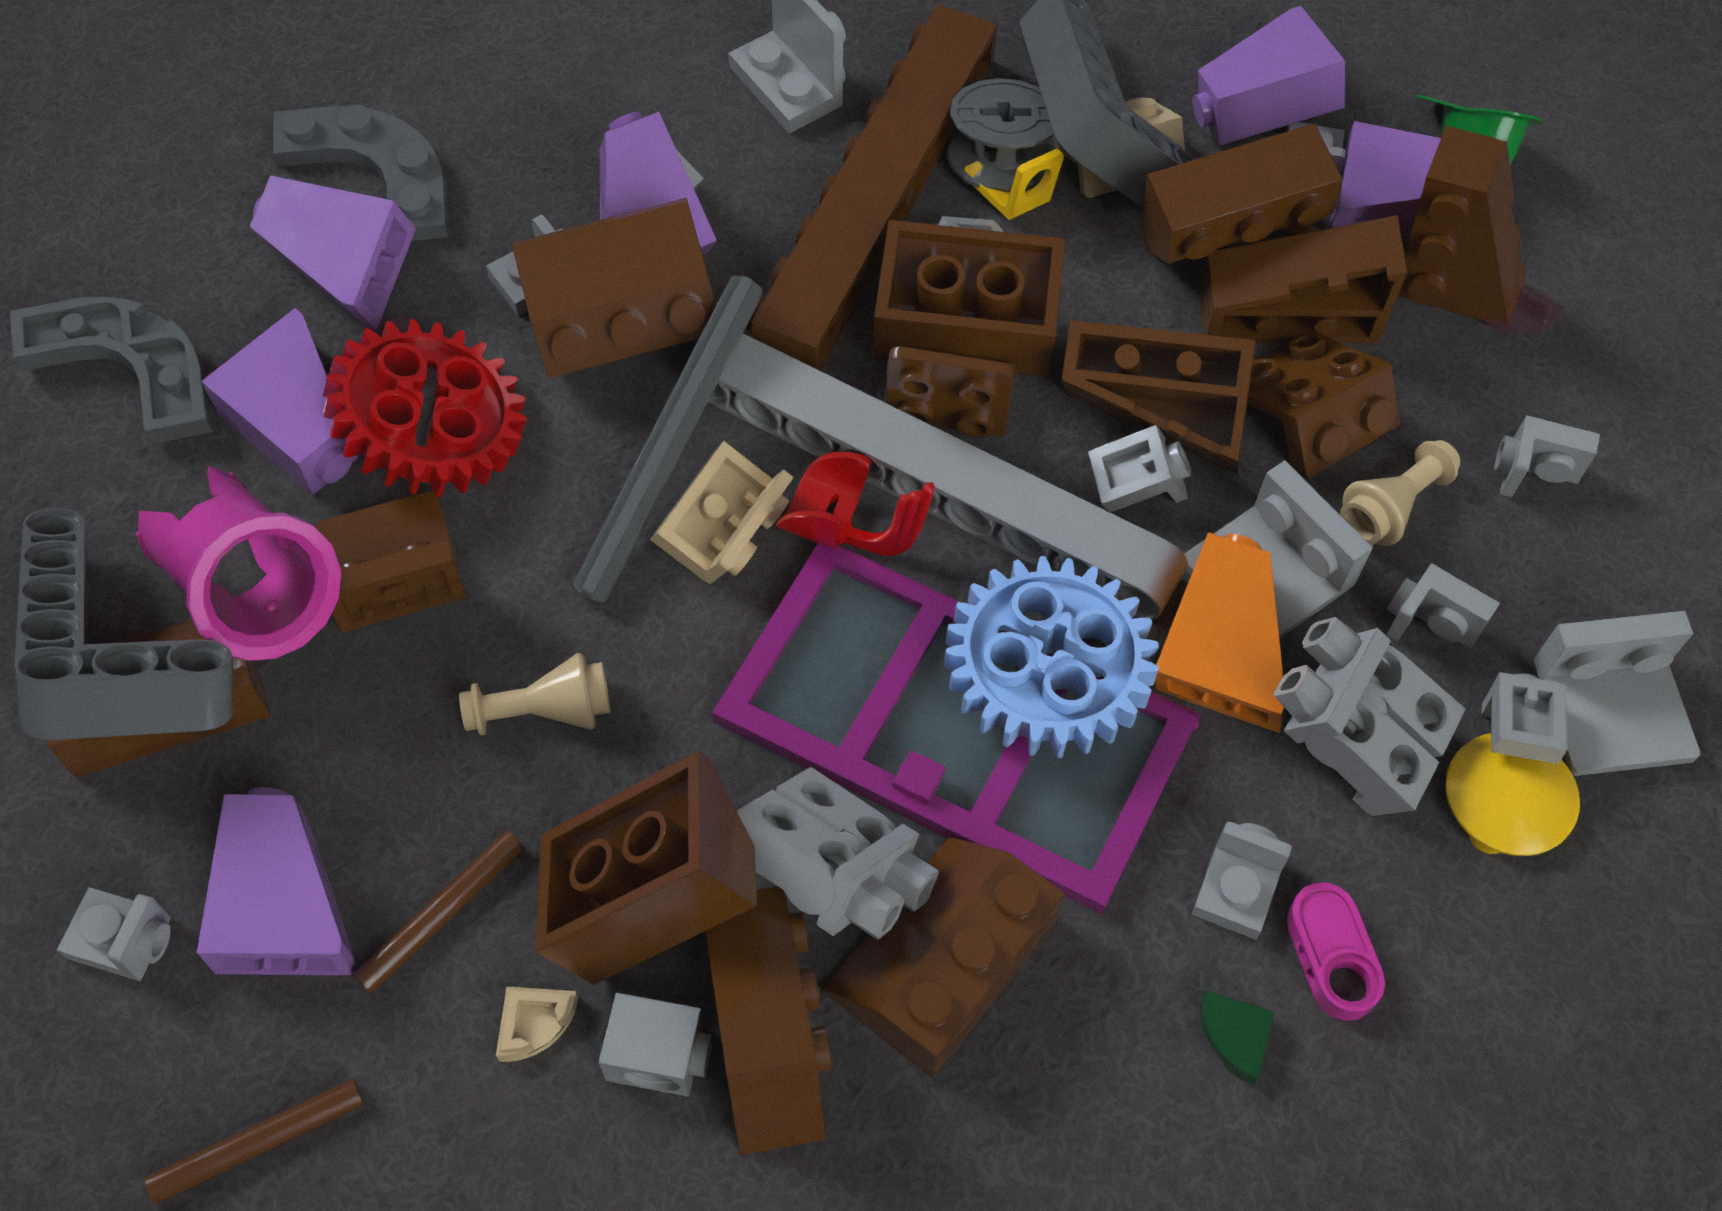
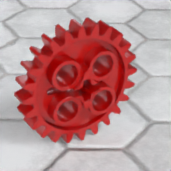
(379, 400)

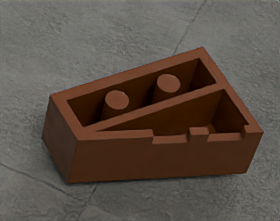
(1465, 231)
(1170, 379)
(766, 1025)

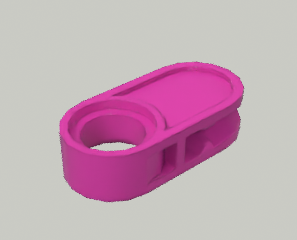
(1330, 937)

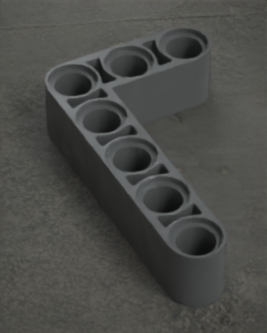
(1087, 100)
(101, 688)

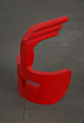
(841, 479)

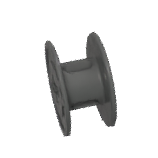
(1000, 127)

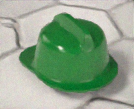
(1488, 122)

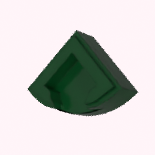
(1236, 1033)

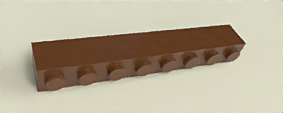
(879, 182)

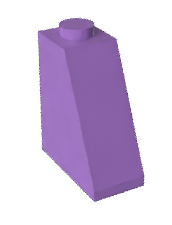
(1271, 80)
(645, 170)
(1383, 175)
(337, 241)
(277, 403)
(270, 894)

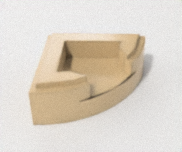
(532, 1020)

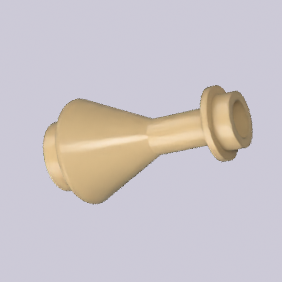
(1383, 506)
(566, 694)

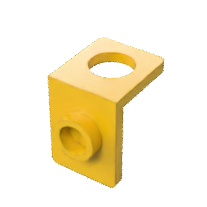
(1018, 199)

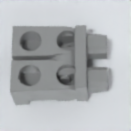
(1368, 715)
(836, 855)

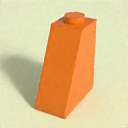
(1227, 635)

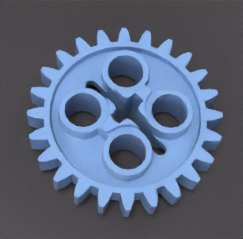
(1026, 698)

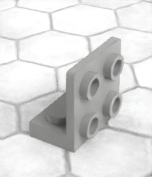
(796, 65)
(1310, 545)
(1621, 692)

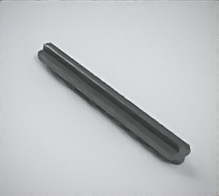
(667, 440)

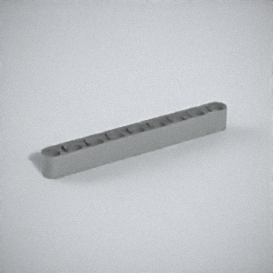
(970, 484)

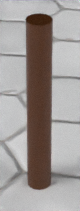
(438, 912)
(253, 1141)

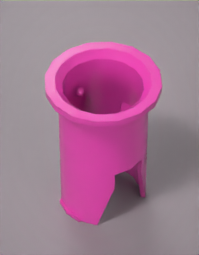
(277, 612)

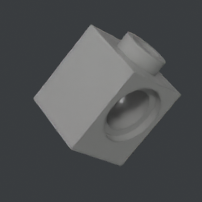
(655, 1045)

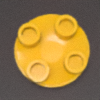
(1510, 800)

